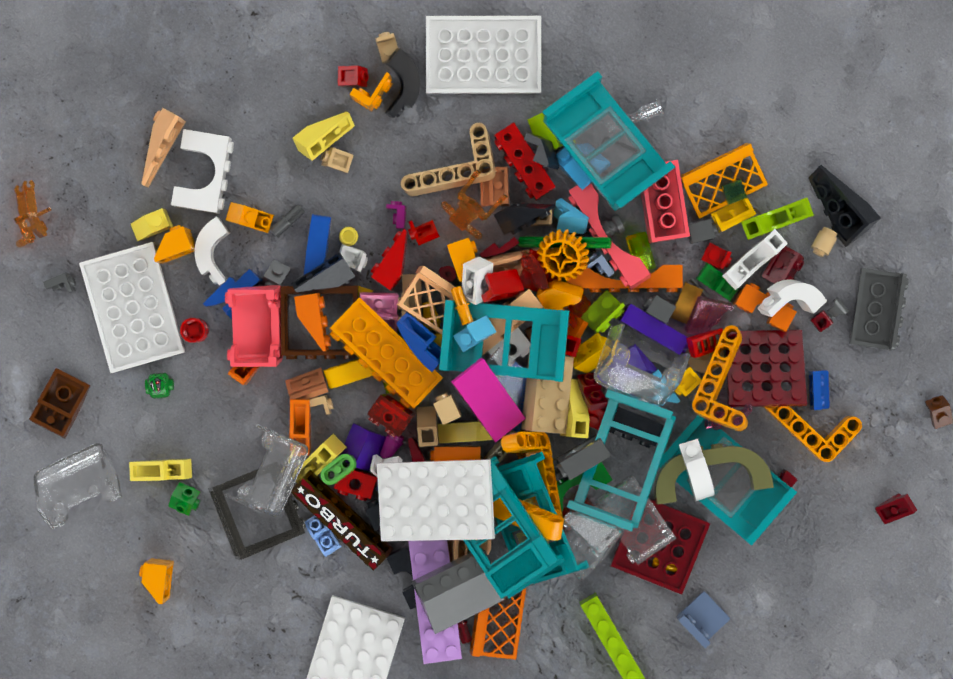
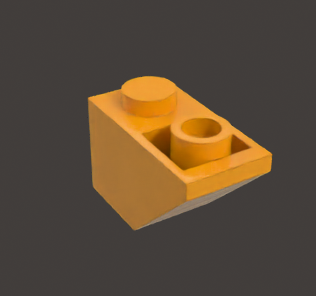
(249, 217)
(559, 295)

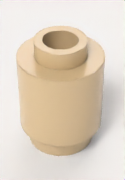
(824, 242)

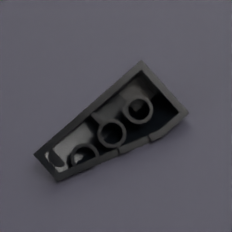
(846, 209)

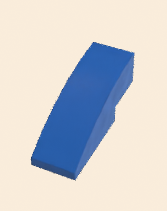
(317, 242)
(248, 279)
(420, 341)

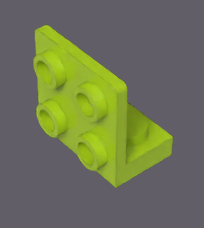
(602, 312)

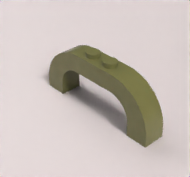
(756, 467)

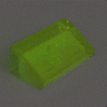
(639, 247)

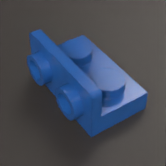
(819, 390)

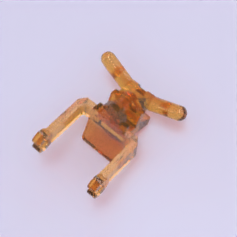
(469, 209)
(28, 211)

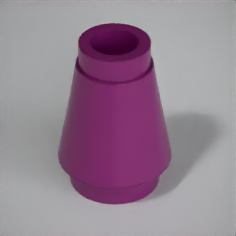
(391, 446)

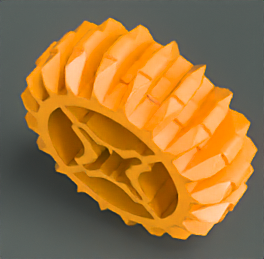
(547, 255)

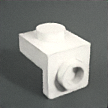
(354, 257)

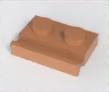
(495, 188)
(307, 385)

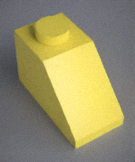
(151, 224)

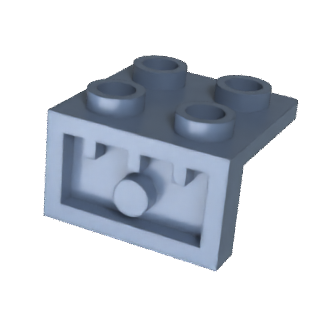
(703, 618)

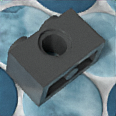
(659, 308)

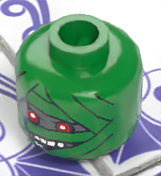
(159, 385)

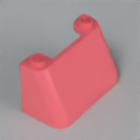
(255, 326)

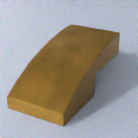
(686, 302)

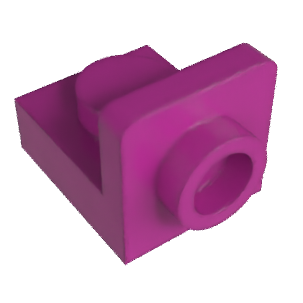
(400, 217)

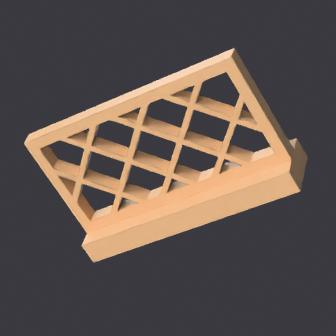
(436, 282)

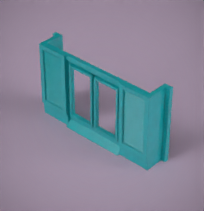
(546, 347)
(524, 562)

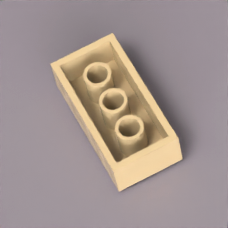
(548, 402)

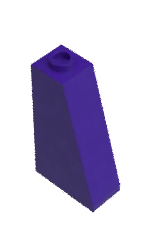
(654, 329)

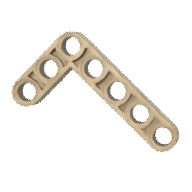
(457, 171)

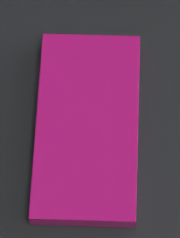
(488, 399)

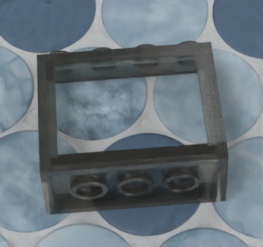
(239, 551)

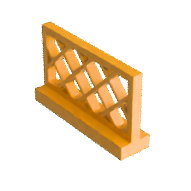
(715, 165)

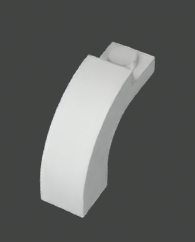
(204, 249)
(754, 259)
(782, 292)
(697, 470)

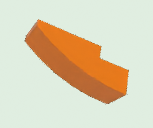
(300, 422)

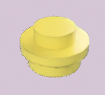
(348, 236)

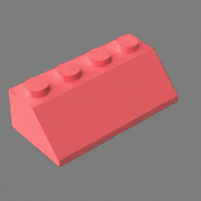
(665, 208)

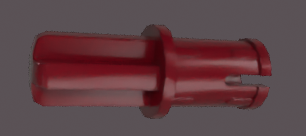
(464, 633)

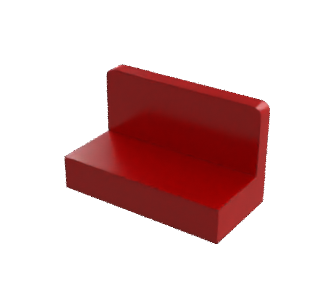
(502, 285)

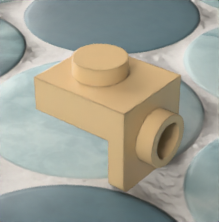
(327, 402)

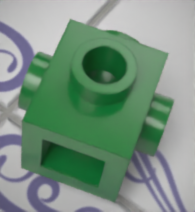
(184, 499)

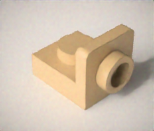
(386, 44)
(336, 159)

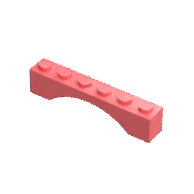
(629, 266)

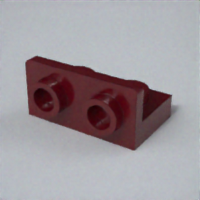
(783, 266)

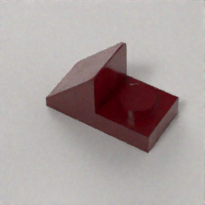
(895, 508)

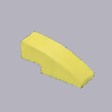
(160, 470)

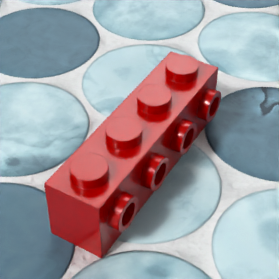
(521, 157)

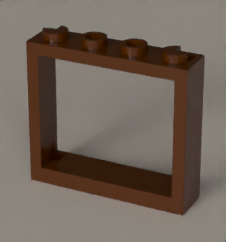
(309, 353)

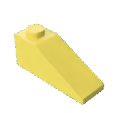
(321, 135)
(462, 432)
(322, 456)

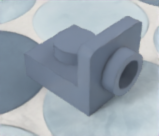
(602, 265)

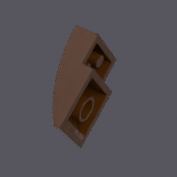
(60, 403)

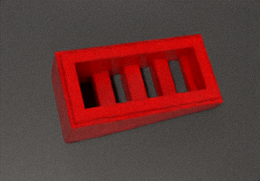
(693, 346)

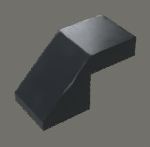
(545, 152)

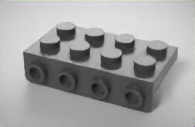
(878, 309)

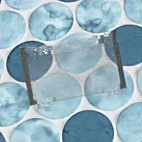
(652, 531)
(589, 539)

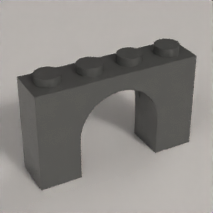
(582, 457)

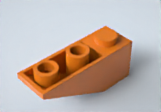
(310, 312)

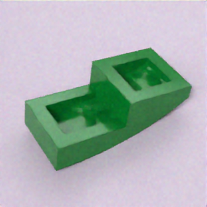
(716, 282)

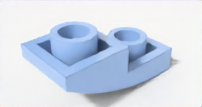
(322, 535)

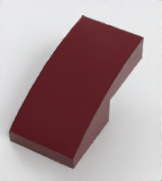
(493, 249)

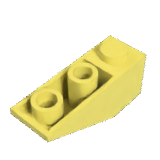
(578, 414)

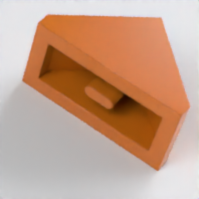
(243, 374)

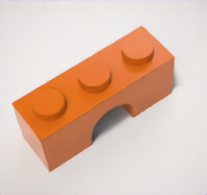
(750, 297)

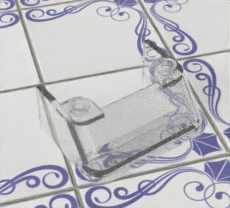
(631, 381)
(275, 475)

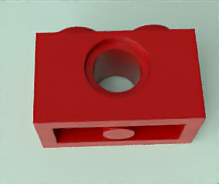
(366, 489)

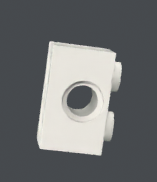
(473, 279)
(517, 339)

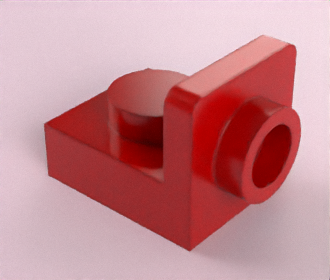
(352, 76)
(716, 256)

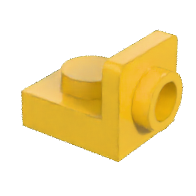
(689, 382)

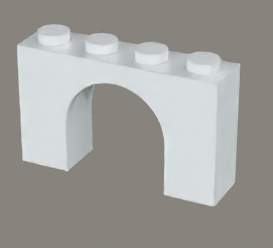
(208, 198)

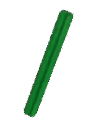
(592, 242)

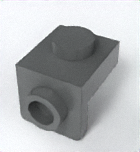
(275, 274)

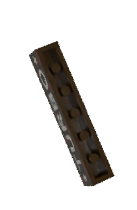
(341, 520)

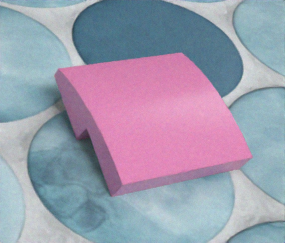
(384, 305)

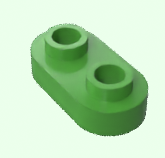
(339, 469)

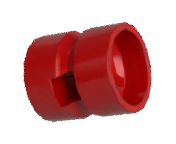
(194, 330)

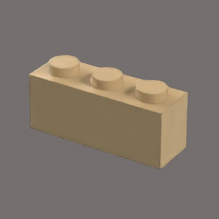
(447, 408)

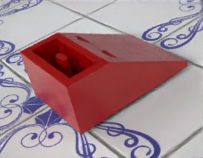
(392, 266)

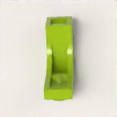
(777, 218)

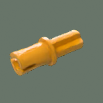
(461, 305)

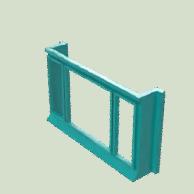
(587, 478)

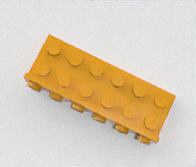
(384, 354)

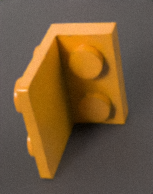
(374, 101)

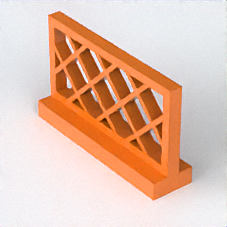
(480, 625)

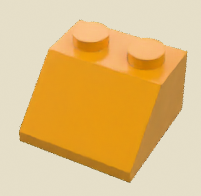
(175, 244)
(460, 253)
(157, 578)

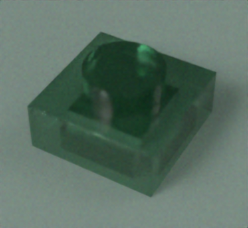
(734, 191)

